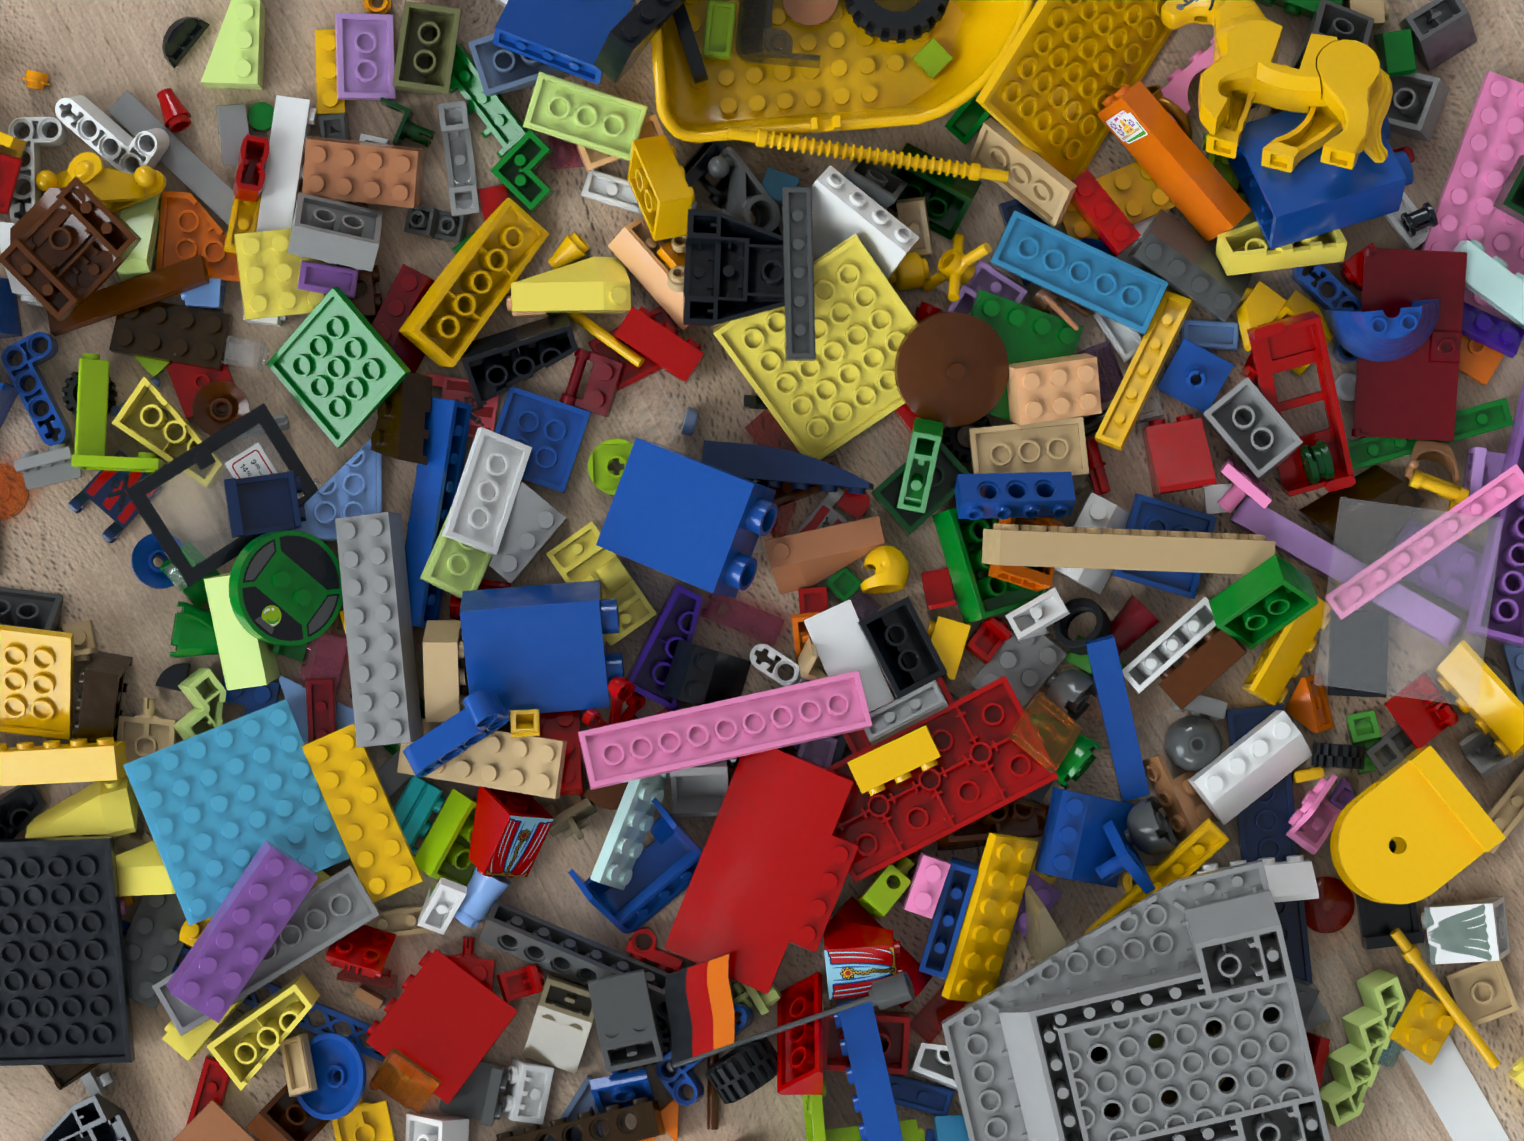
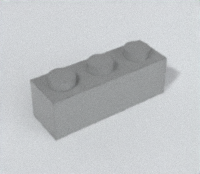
(1213, 708)

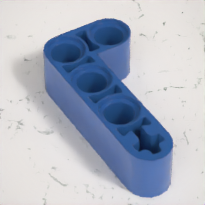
(1340, 296)
(41, 392)
(479, 719)
(685, 1073)

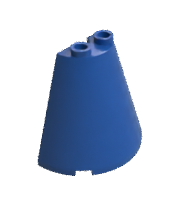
(1383, 338)

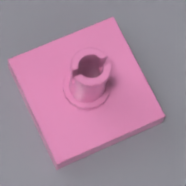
(1243, 485)

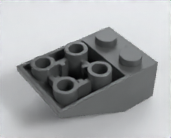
(625, 1021)

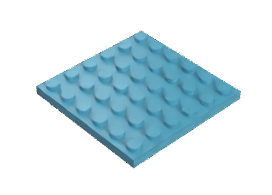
(224, 796)

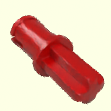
(1096, 468)

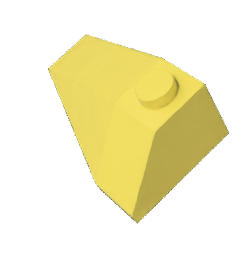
(98, 809)

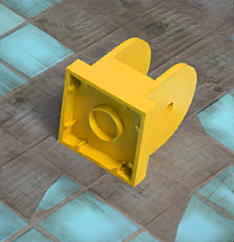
(1428, 818)

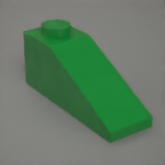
(920, 465)

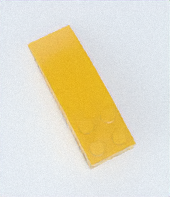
(473, 284)

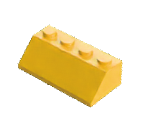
(1283, 655)
(1498, 714)

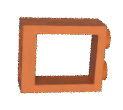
(1036, 579)

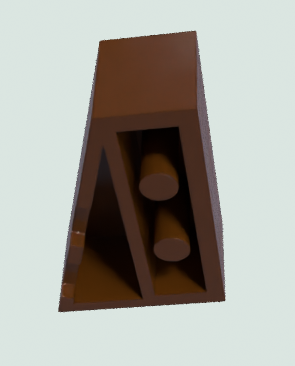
(1201, 667)

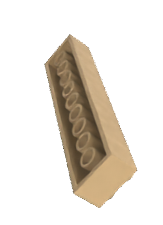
(1124, 549)

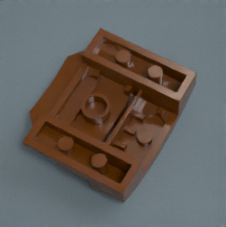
(67, 247)

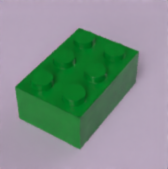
(1263, 601)

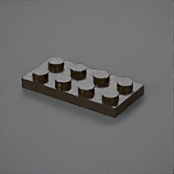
(173, 334)

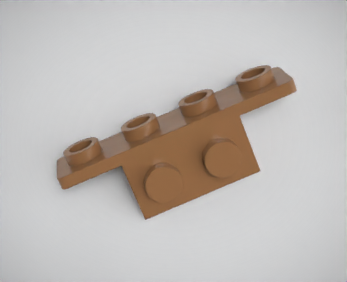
(1178, 797)

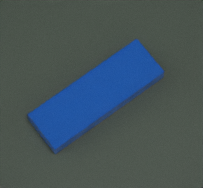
(921, 1095)

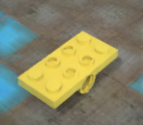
(582, 560)

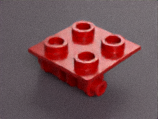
(1421, 718)
(364, 949)

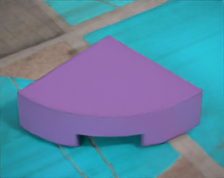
(1341, 794)

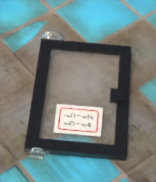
(187, 496)

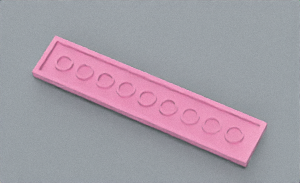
(724, 730)

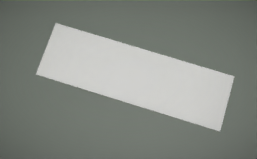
(1456, 1096)

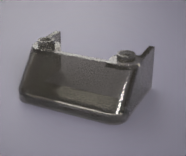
(766, 45)

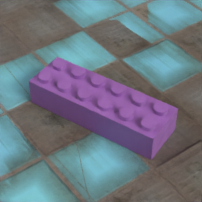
(241, 931)

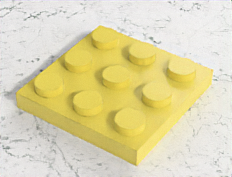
(271, 276)

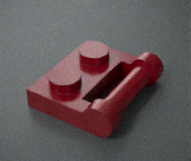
(601, 385)

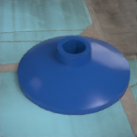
(143, 565)

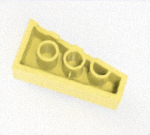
(1247, 251)
(156, 422)

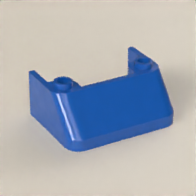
(657, 876)

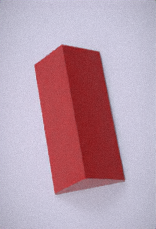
(802, 1046)

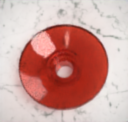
(1341, 912)

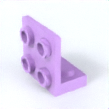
(1481, 468)

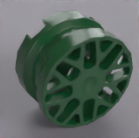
(1317, 462)

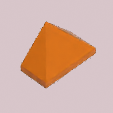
(1311, 706)

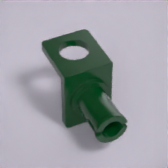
(407, 128)

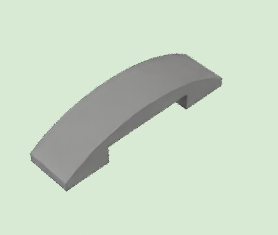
(459, 158)

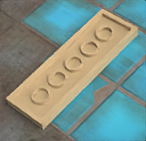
(502, 762)

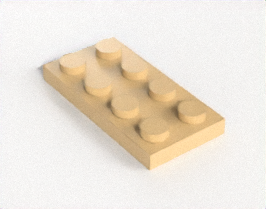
(1030, 176)
(1030, 448)

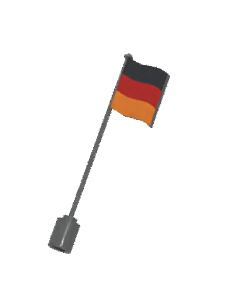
(704, 1009)

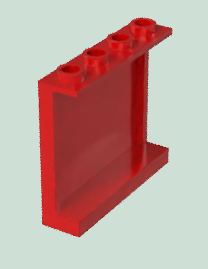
(442, 1022)

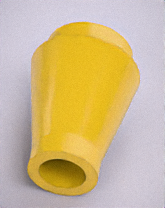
(569, 251)

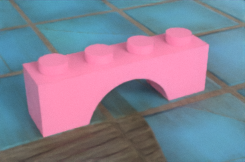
(1180, 79)

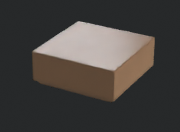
(369, 997)

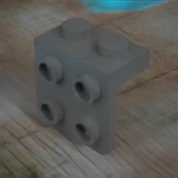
(480, 1094)

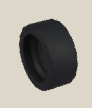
(1077, 607)

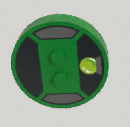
(286, 587)

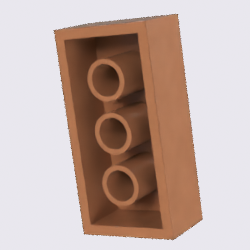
(363, 172)

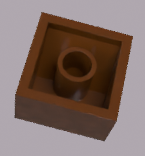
(285, 1120)

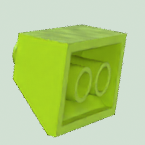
(449, 841)

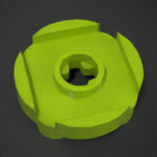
(602, 457)

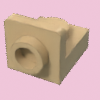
(84, 639)

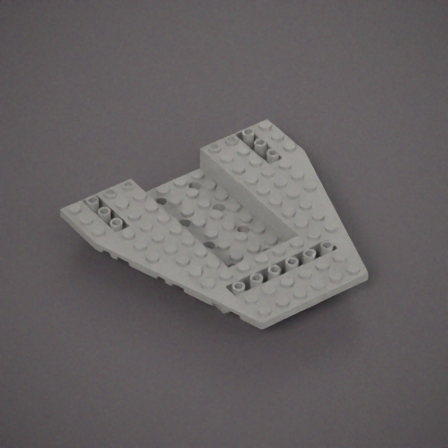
(1160, 967)

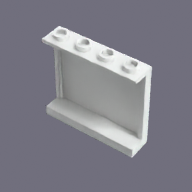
(844, 209)

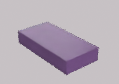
(323, 277)

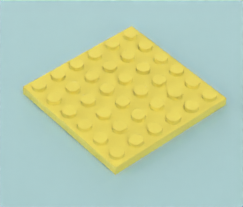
(856, 347)

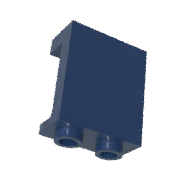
(264, 504)

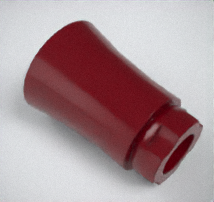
(1131, 623)

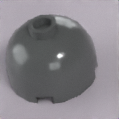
(1071, 691)
(1192, 743)
(1149, 828)

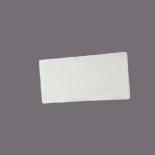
(846, 650)

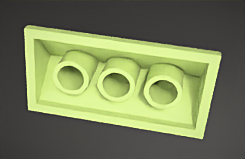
(243, 658)

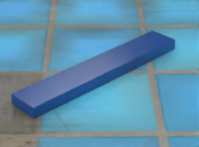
(1117, 717)

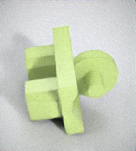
(761, 1000)

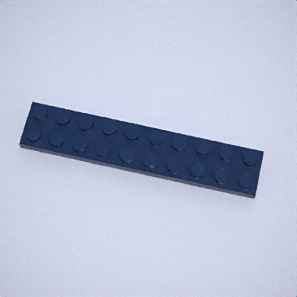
(1263, 835)

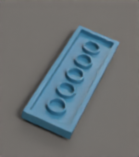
(1079, 272)

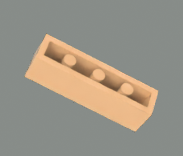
(638, 253)

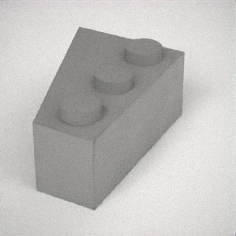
(527, 533)

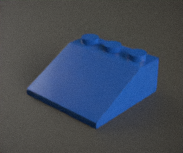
(1075, 837)

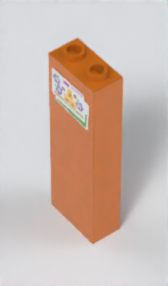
(1172, 160)

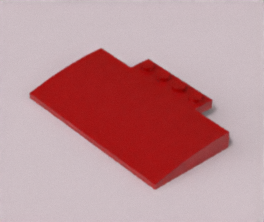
(973, 777)
(767, 868)

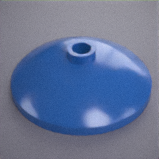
(335, 1097)

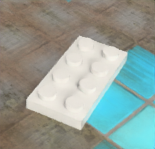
(487, 491)

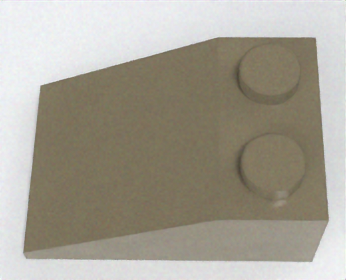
(1041, 931)

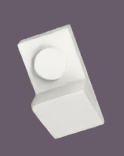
(1037, 615)
(441, 905)

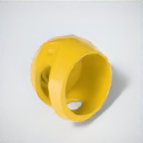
(891, 570)

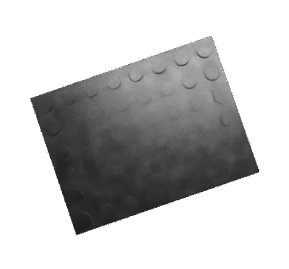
(62, 954)

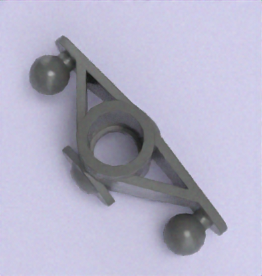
(743, 184)

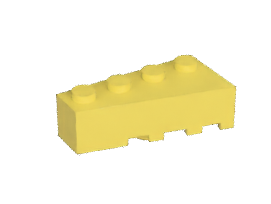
(257, 1034)

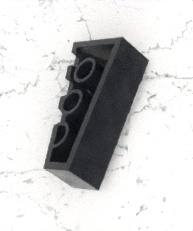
(516, 354)

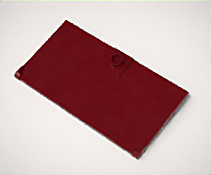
(1417, 392)

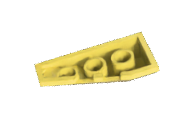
(585, 286)
(142, 872)

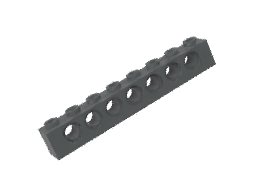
(565, 951)

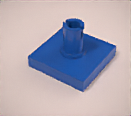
(1195, 375)
(1125, 859)
(621, 1088)

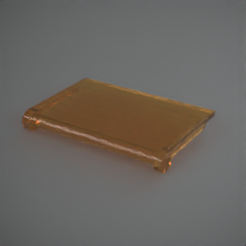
(404, 1081)

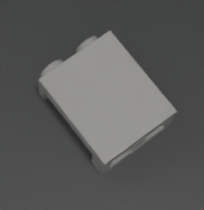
(699, 790)

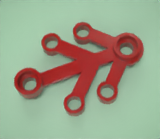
(621, 691)

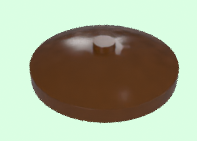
(951, 368)

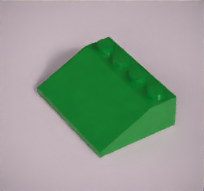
(976, 592)

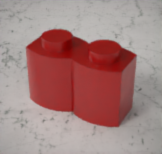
(251, 167)

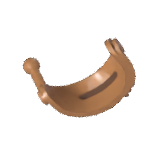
(1433, 451)

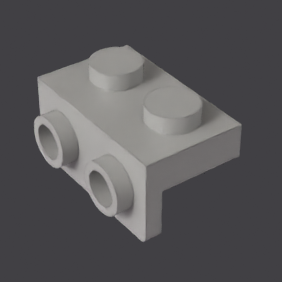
(47, 467)
(1482, 754)

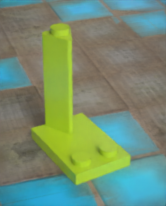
(92, 423)
(816, 1130)

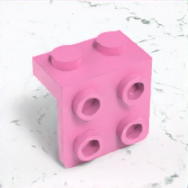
(1315, 817)

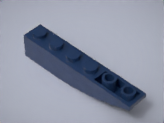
(781, 466)

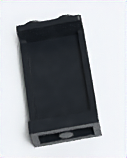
(1380, 919)

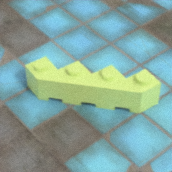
(207, 697)
(1368, 1033)

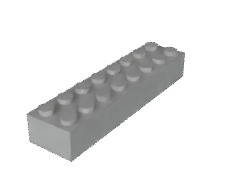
(379, 629)

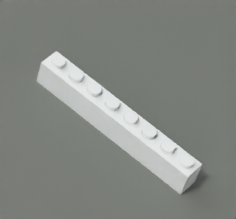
(284, 169)

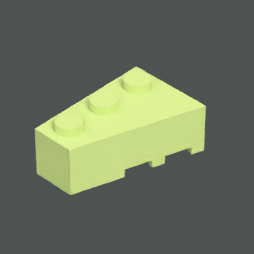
(239, 49)
(144, 221)

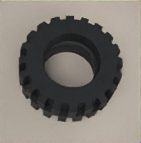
(896, 25)

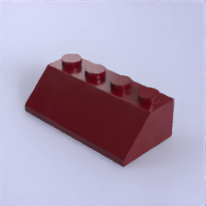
(398, 305)

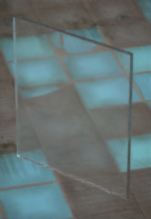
(1408, 601)

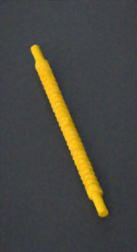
(762, 138)

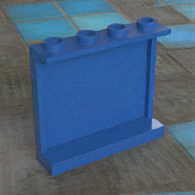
(561, 32)

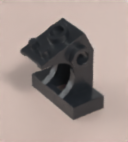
(697, 168)

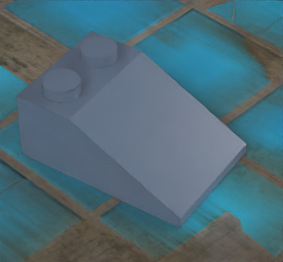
(506, 70)

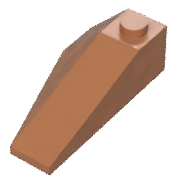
(815, 554)

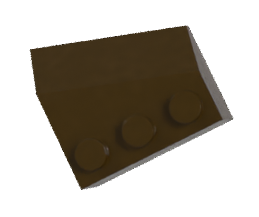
(1371, 485)

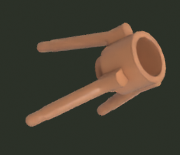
(1050, 302)

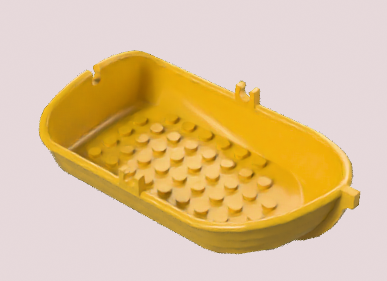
(858, 78)

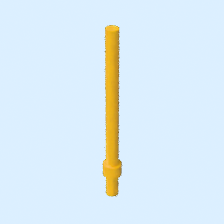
(1413, 955)

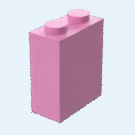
(926, 884)

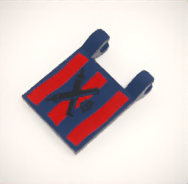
(109, 494)

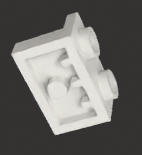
(527, 1092)

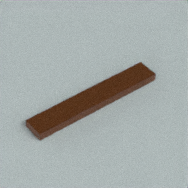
(134, 294)

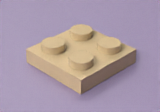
(1482, 991)

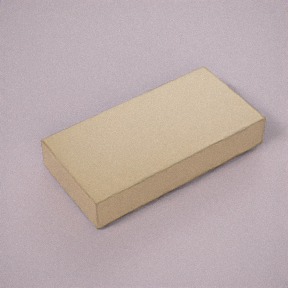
(298, 1065)

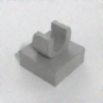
(97, 1083)

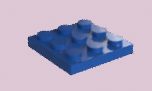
(550, 429)
(1156, 514)

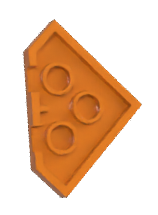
(189, 232)

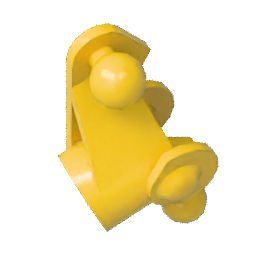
(113, 187)

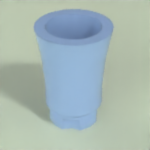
(480, 897)

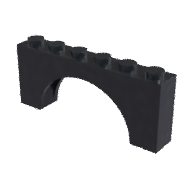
(632, 35)

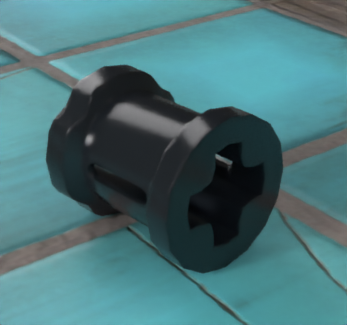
(1419, 219)

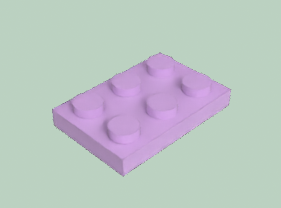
(364, 56)

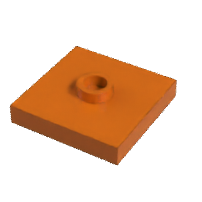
(1478, 360)

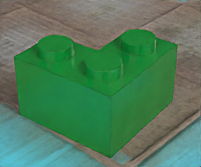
(518, 170)

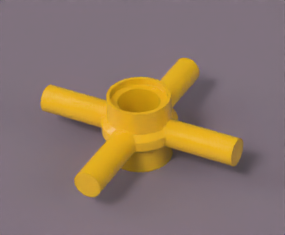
(956, 267)

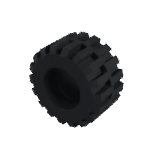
(743, 1070)

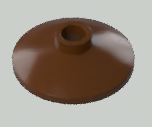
(205, 402)

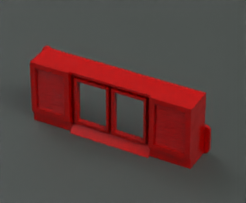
(1286, 346)

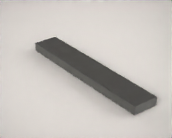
(798, 274)

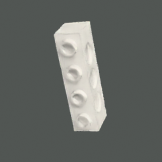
(1169, 646)

